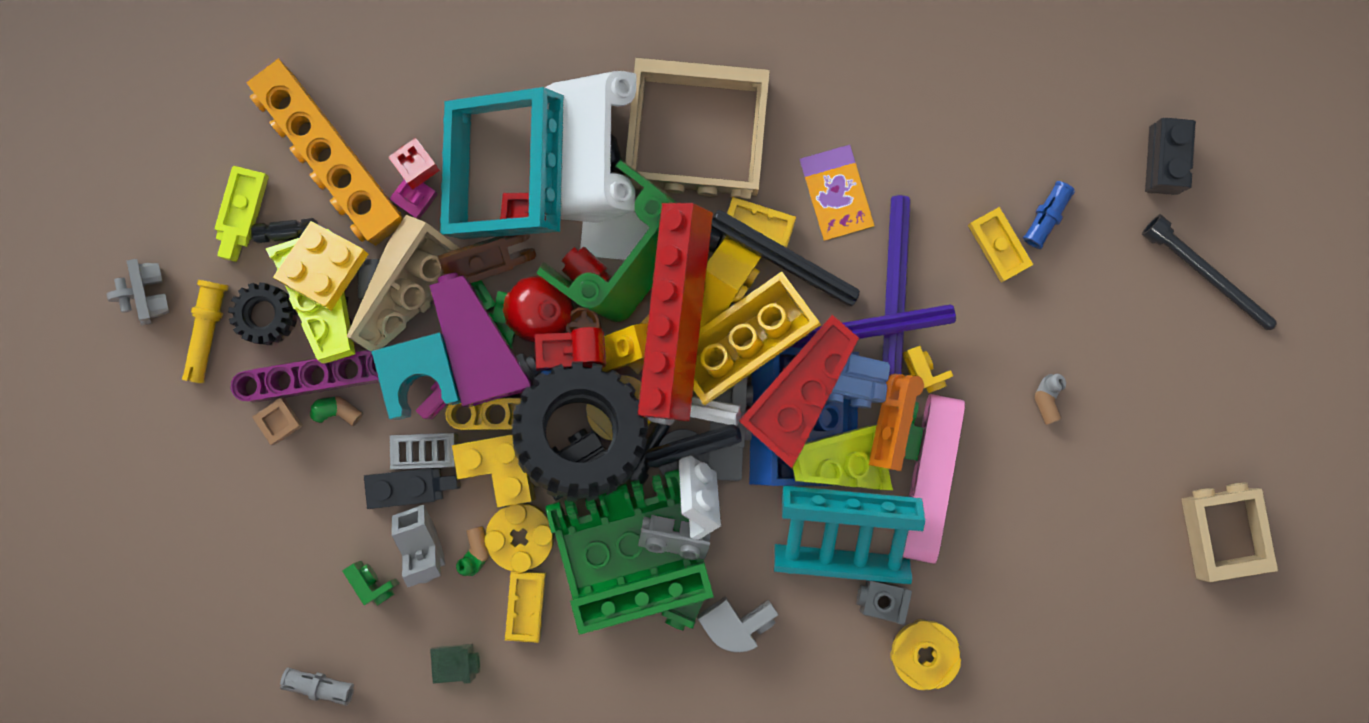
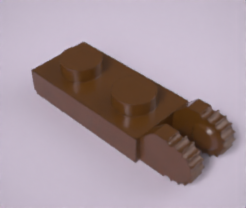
(486, 258)

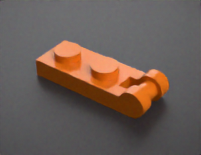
(895, 421)

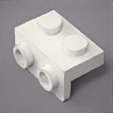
(699, 496)

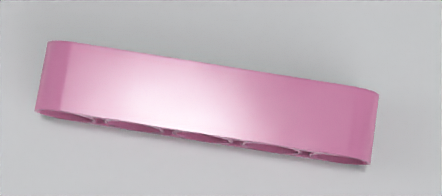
(934, 473)

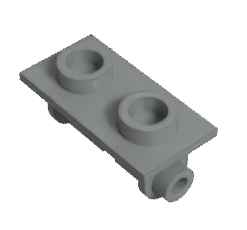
(659, 537)

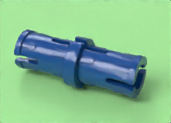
(1049, 214)

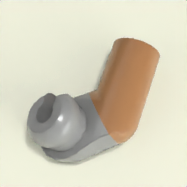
(1046, 396)

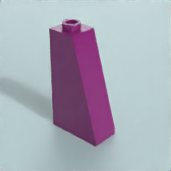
(476, 348)

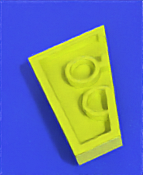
(842, 461)

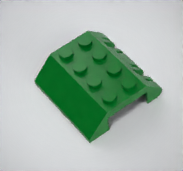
(606, 568)

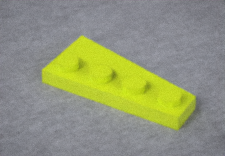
(323, 328)

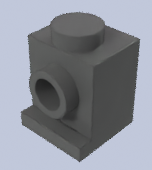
(898, 604)

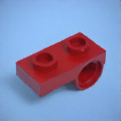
(580, 345)

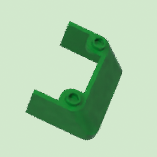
(634, 278)

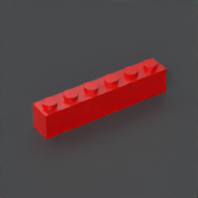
(675, 312)

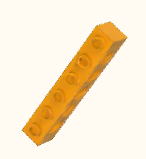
(279, 82)

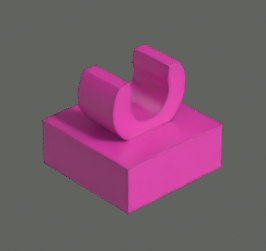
(413, 201)

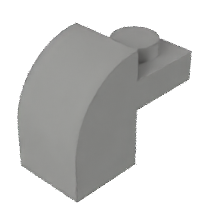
(418, 545)
(733, 632)

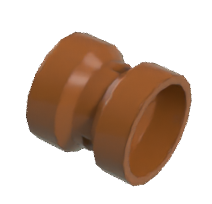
(583, 318)

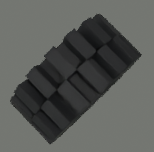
(243, 308)

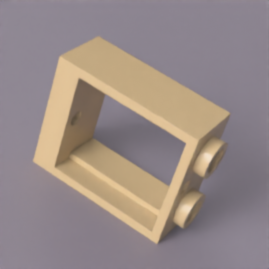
(1199, 536)

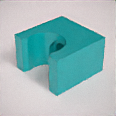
(408, 361)

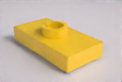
(767, 221)
(525, 606)

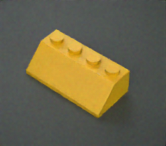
(750, 336)

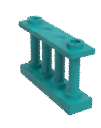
(848, 508)

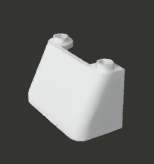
(587, 185)

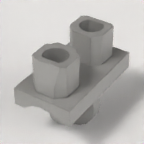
(140, 276)

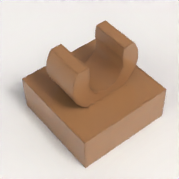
(277, 421)

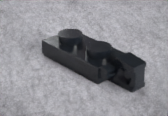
(407, 487)

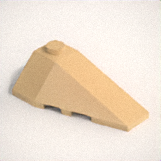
(400, 283)

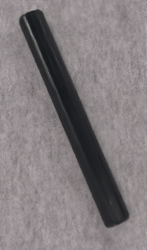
(784, 258)

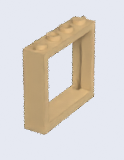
(705, 76)

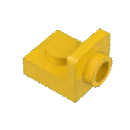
(920, 364)

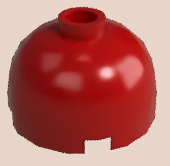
(536, 308)

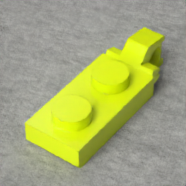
(239, 210)

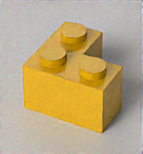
(725, 279)
(497, 458)

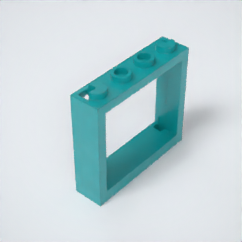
(544, 164)

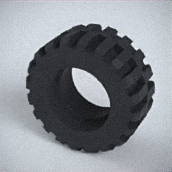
(578, 386)

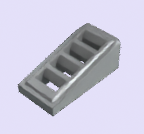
(449, 440)

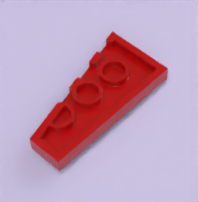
(796, 398)

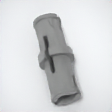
(317, 686)

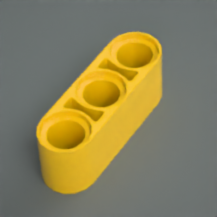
(480, 415)

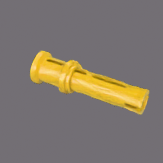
(206, 314)

